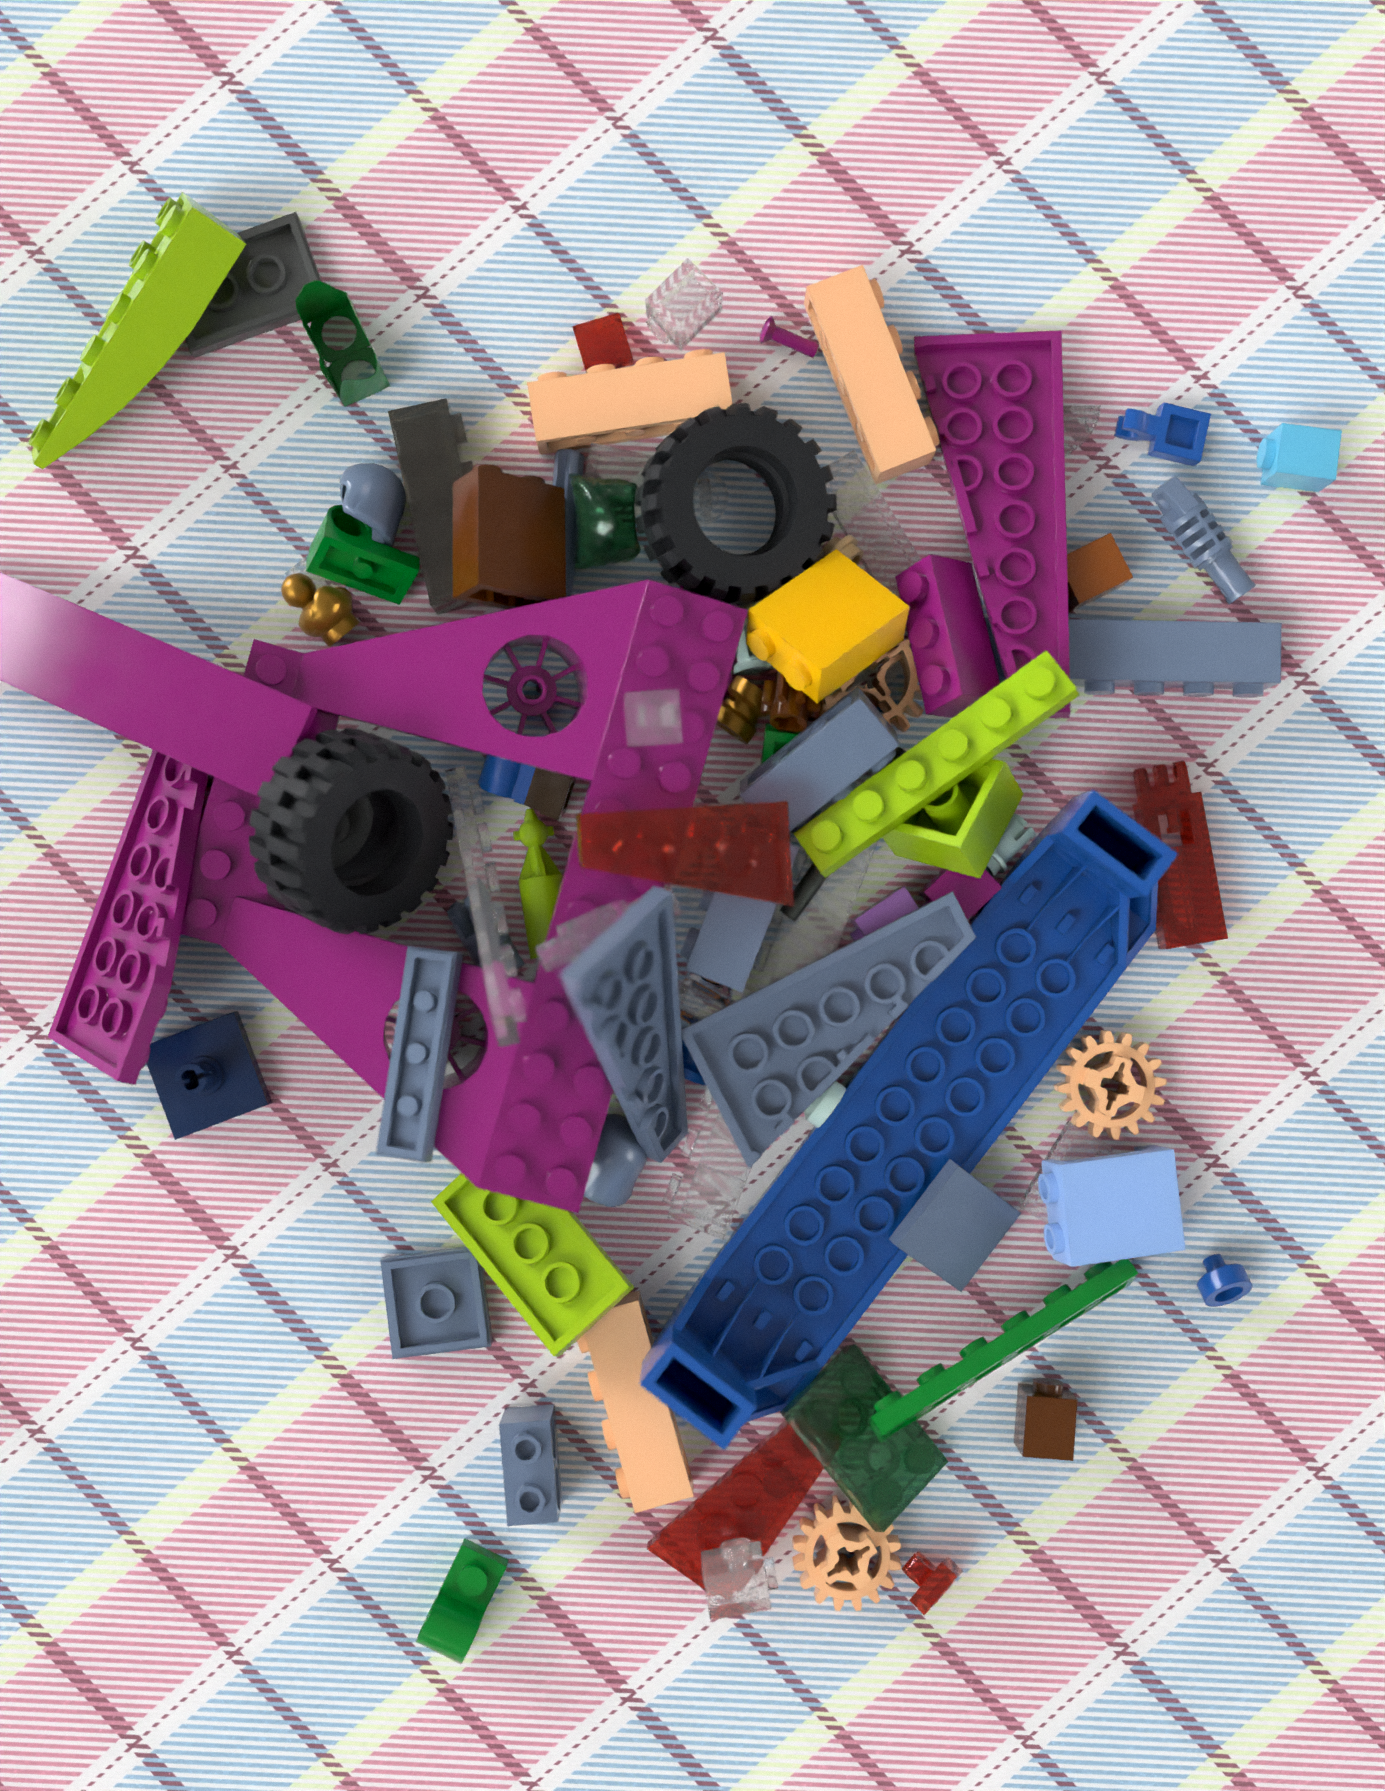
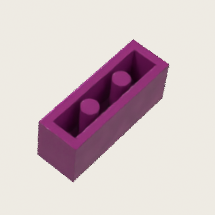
(947, 634)

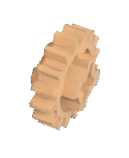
(1105, 1102)
(833, 1566)

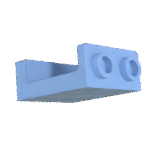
(1112, 1206)

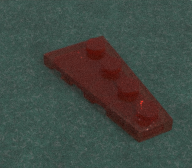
(707, 848)
(746, 1502)

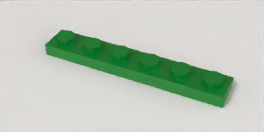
(983, 1358)

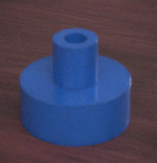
(1223, 1282)

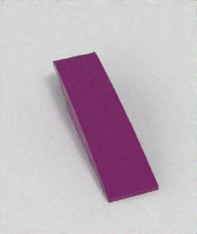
(146, 688)

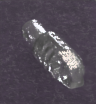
(582, 931)

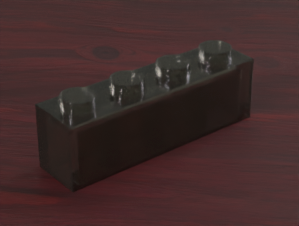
(430, 461)

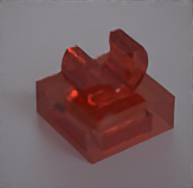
(932, 1580)

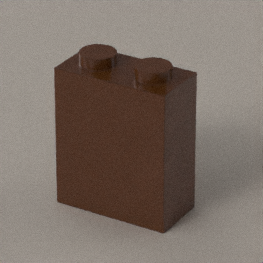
(507, 539)

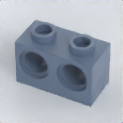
(530, 1465)

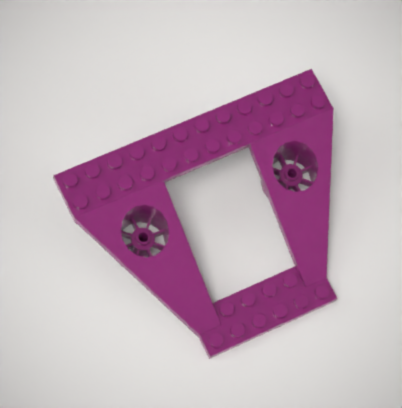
(532, 1110)

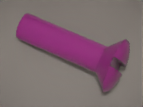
(787, 338)

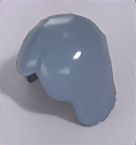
(375, 498)
(615, 1164)

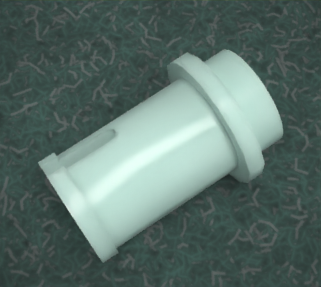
(1010, 843)

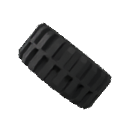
(785, 466)
(302, 813)

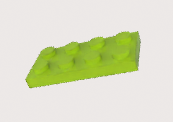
(537, 1259)

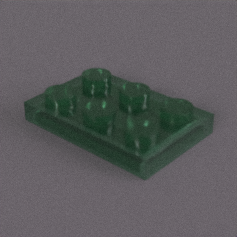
(835, 1426)

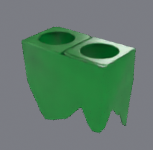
(319, 303)

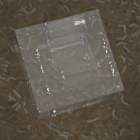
(653, 718)

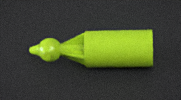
(538, 880)

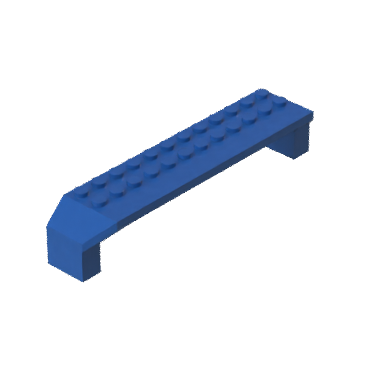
(924, 1095)

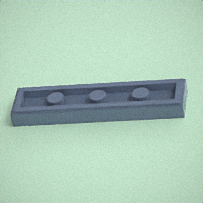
(419, 1054)

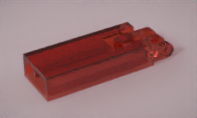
(1189, 889)

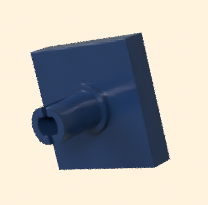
(207, 1075)

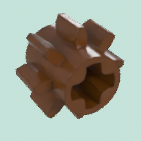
(787, 706)

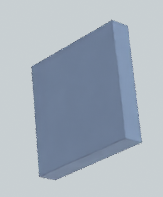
(954, 1225)
(435, 1302)

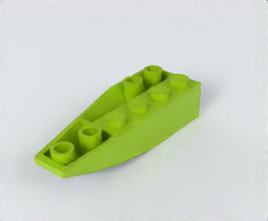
(144, 324)

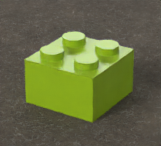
(962, 824)

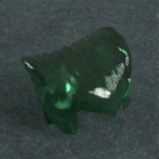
(604, 520)

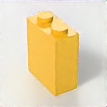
(826, 625)

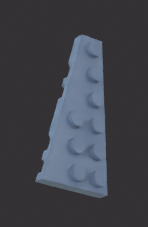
(632, 1016)
(801, 1033)

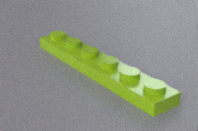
(936, 763)

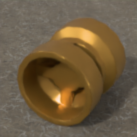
(740, 712)

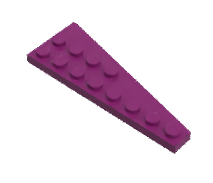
(1005, 459)

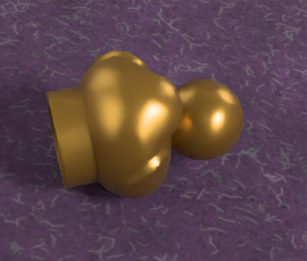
(324, 611)

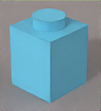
(1299, 457)

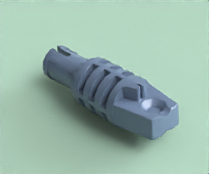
(1201, 538)

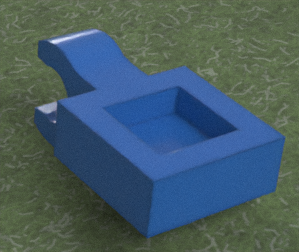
(1173, 433)

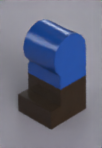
(527, 785)

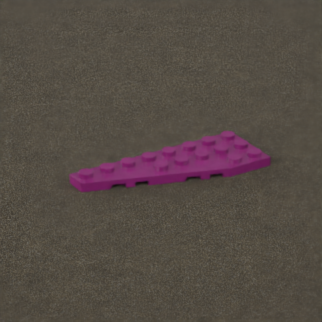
(135, 929)

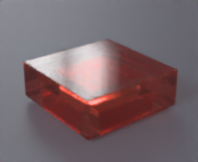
(603, 342)

